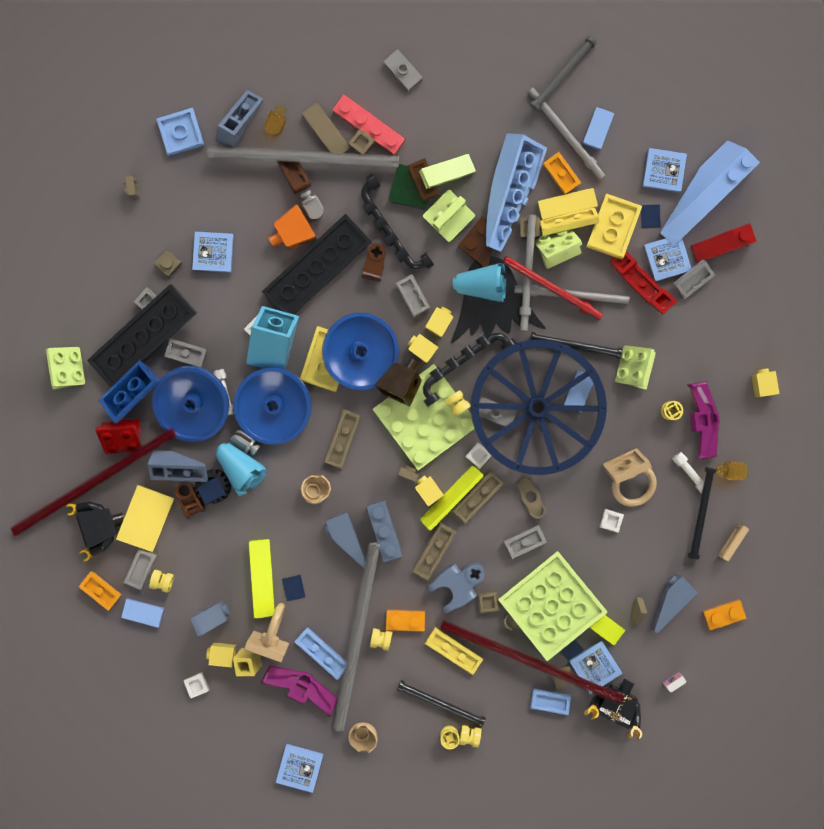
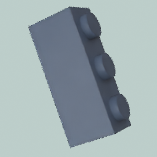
(384, 530)

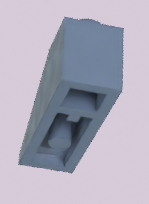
(238, 119)
(175, 467)
(345, 536)
(673, 599)
(210, 617)

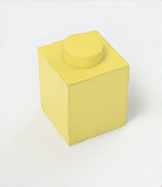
(439, 321)
(422, 348)
(765, 383)
(428, 490)
(221, 654)
(247, 663)

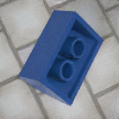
(129, 391)

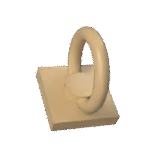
(627, 467)
(268, 643)

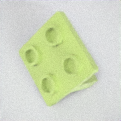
(449, 215)
(558, 247)
(635, 366)
(65, 367)

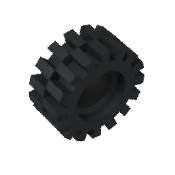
(211, 474)

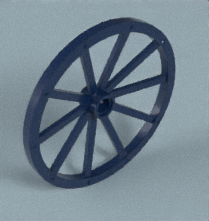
(589, 371)

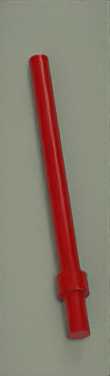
(583, 306)

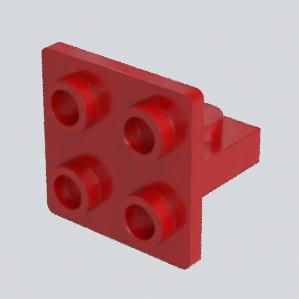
(119, 437)

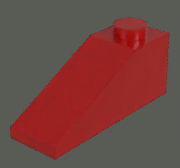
(724, 243)

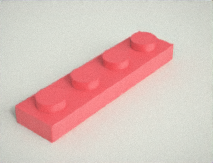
(369, 124)

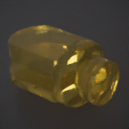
(275, 121)
(733, 470)

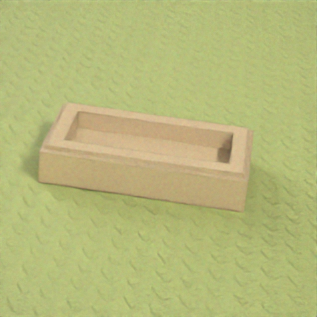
(733, 542)

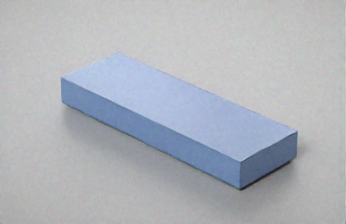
(321, 653)

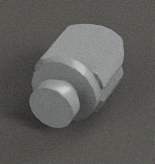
(312, 205)
(244, 442)

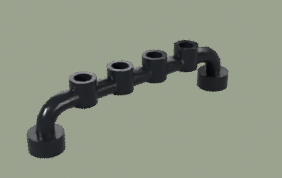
(390, 237)
(453, 363)

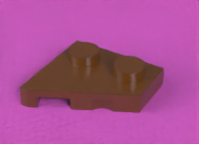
(475, 243)

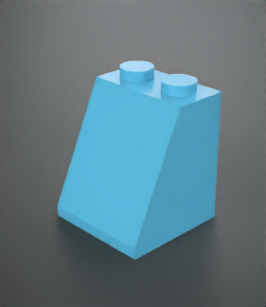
(271, 338)

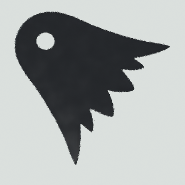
(487, 313)

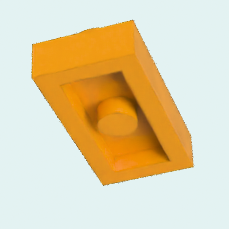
(561, 173)
(100, 590)
(724, 614)
(405, 620)

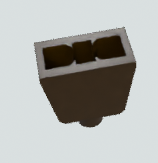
(400, 382)

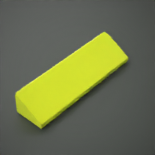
(451, 497)
(261, 578)

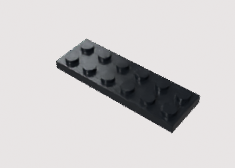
(317, 266)
(142, 335)

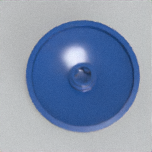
(359, 350)
(191, 403)
(272, 405)

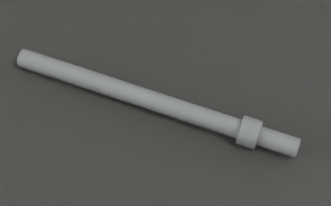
(589, 161)
(535, 290)
(525, 310)

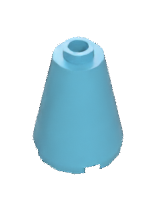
(483, 283)
(240, 468)

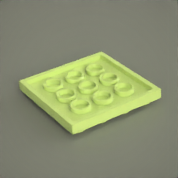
(421, 429)
(552, 606)

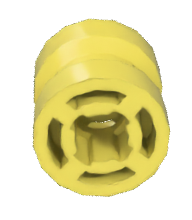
(459, 407)
(669, 413)
(161, 581)
(381, 639)
(470, 736)
(452, 739)

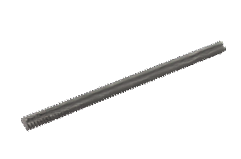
(302, 157)
(357, 637)

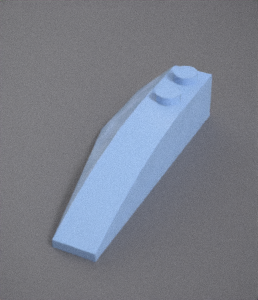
(513, 178)
(709, 186)

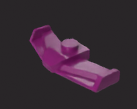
(704, 420)
(301, 686)

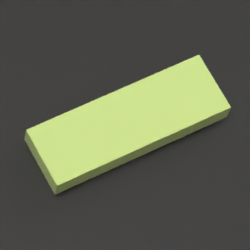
(447, 171)

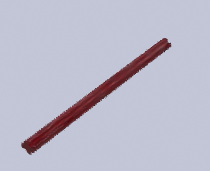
(91, 483)
(528, 660)

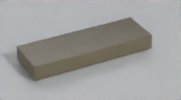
(325, 130)
(342, 439)
(478, 497)
(434, 551)

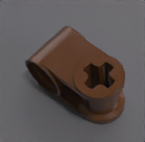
(374, 266)
(190, 500)

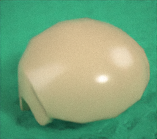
(315, 489)
(363, 737)

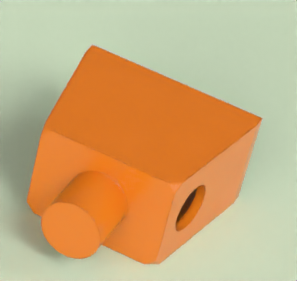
(292, 230)

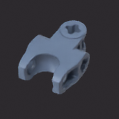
(460, 583)

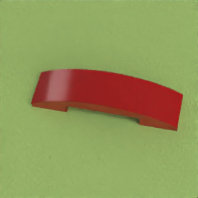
(643, 284)

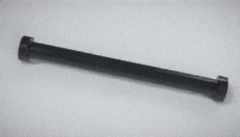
(581, 346)
(702, 513)
(441, 704)

